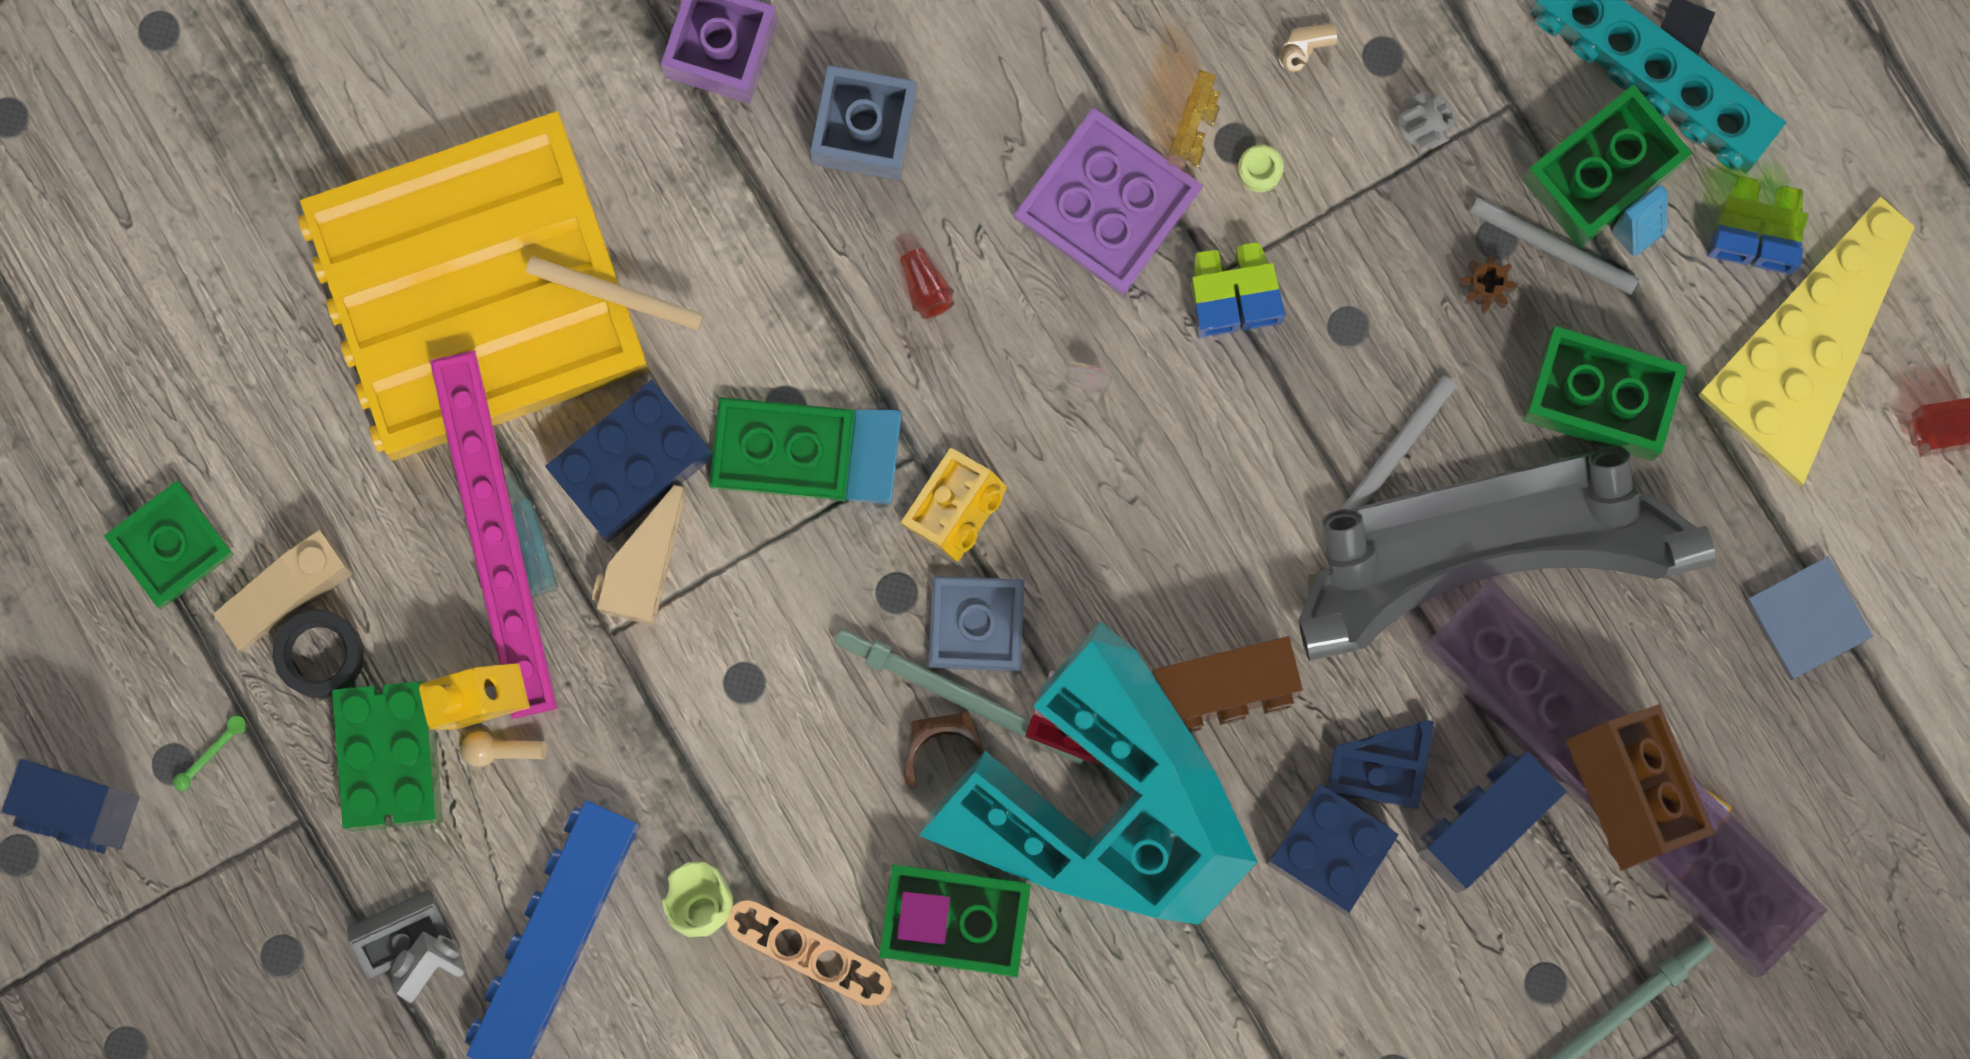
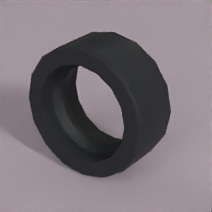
(293, 629)

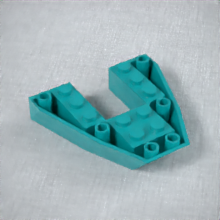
(1163, 852)

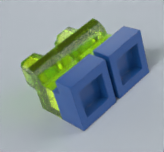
(1758, 230)

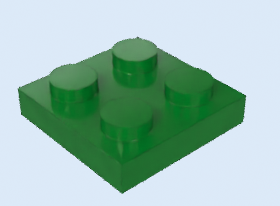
(168, 545)

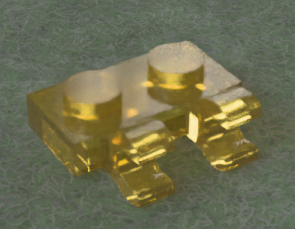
(1199, 105)

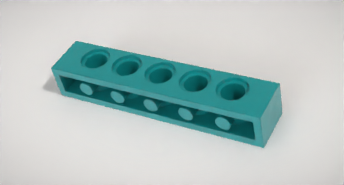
(1682, 69)

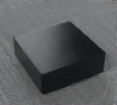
(1687, 23)

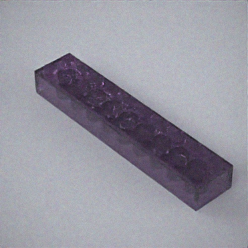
(1543, 700)

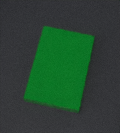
(782, 449)

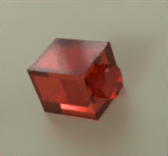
(1941, 427)

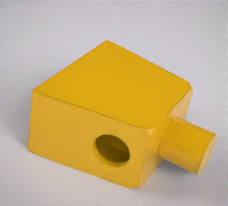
(462, 700)

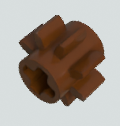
(1497, 276)

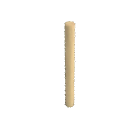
(615, 293)

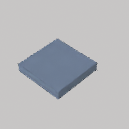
(1809, 618)
(976, 623)

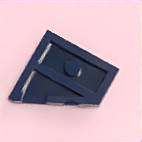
(1383, 766)

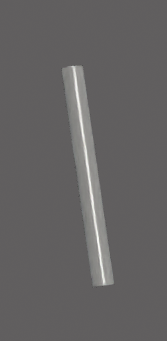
(1554, 246)
(1401, 443)

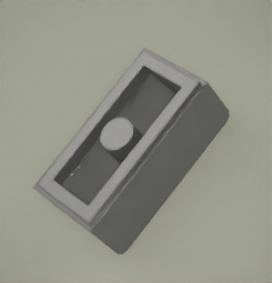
(395, 929)

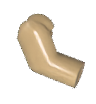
(1302, 42)

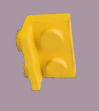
(955, 504)

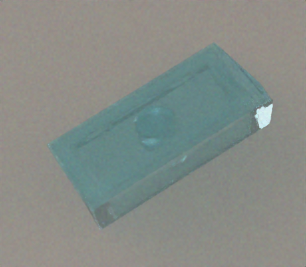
(534, 549)

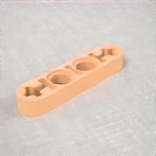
(812, 947)

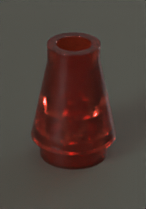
(926, 286)

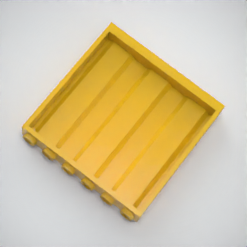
(437, 268)

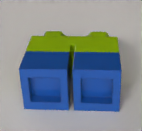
(1215, 293)

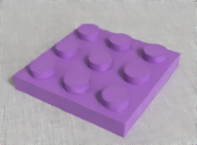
(1108, 201)

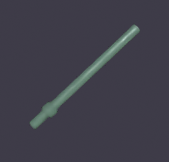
(880, 657)
(1670, 972)

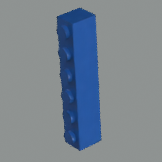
(554, 935)

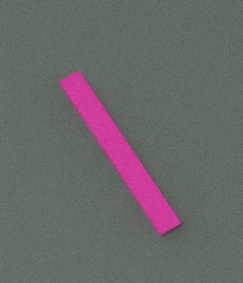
(492, 525)

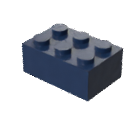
(629, 461)
(68, 807)
(1490, 820)

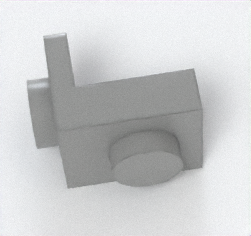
(416, 966)

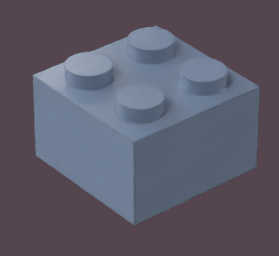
(864, 123)

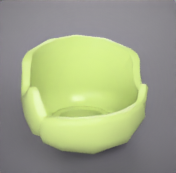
(697, 899)

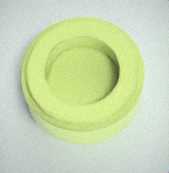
(1260, 168)

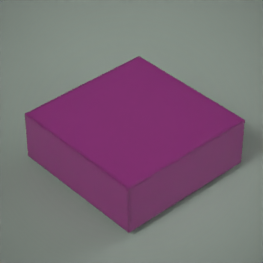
(923, 918)

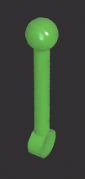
(237, 726)

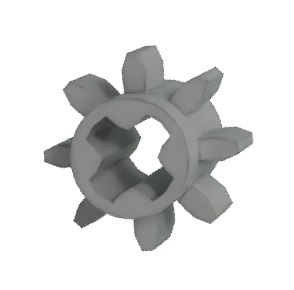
(1426, 120)

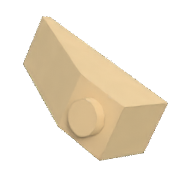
(640, 568)
(283, 590)

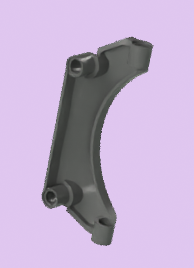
(1519, 520)

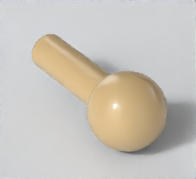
(481, 749)

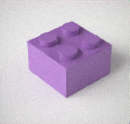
(720, 45)

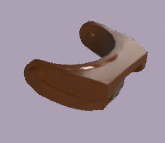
(925, 729)

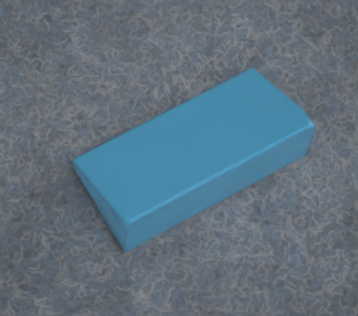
(874, 456)

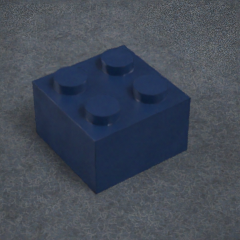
(1333, 849)

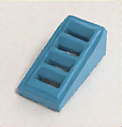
(1643, 221)

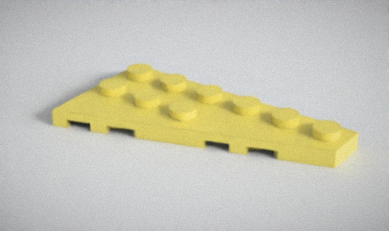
(1799, 361)

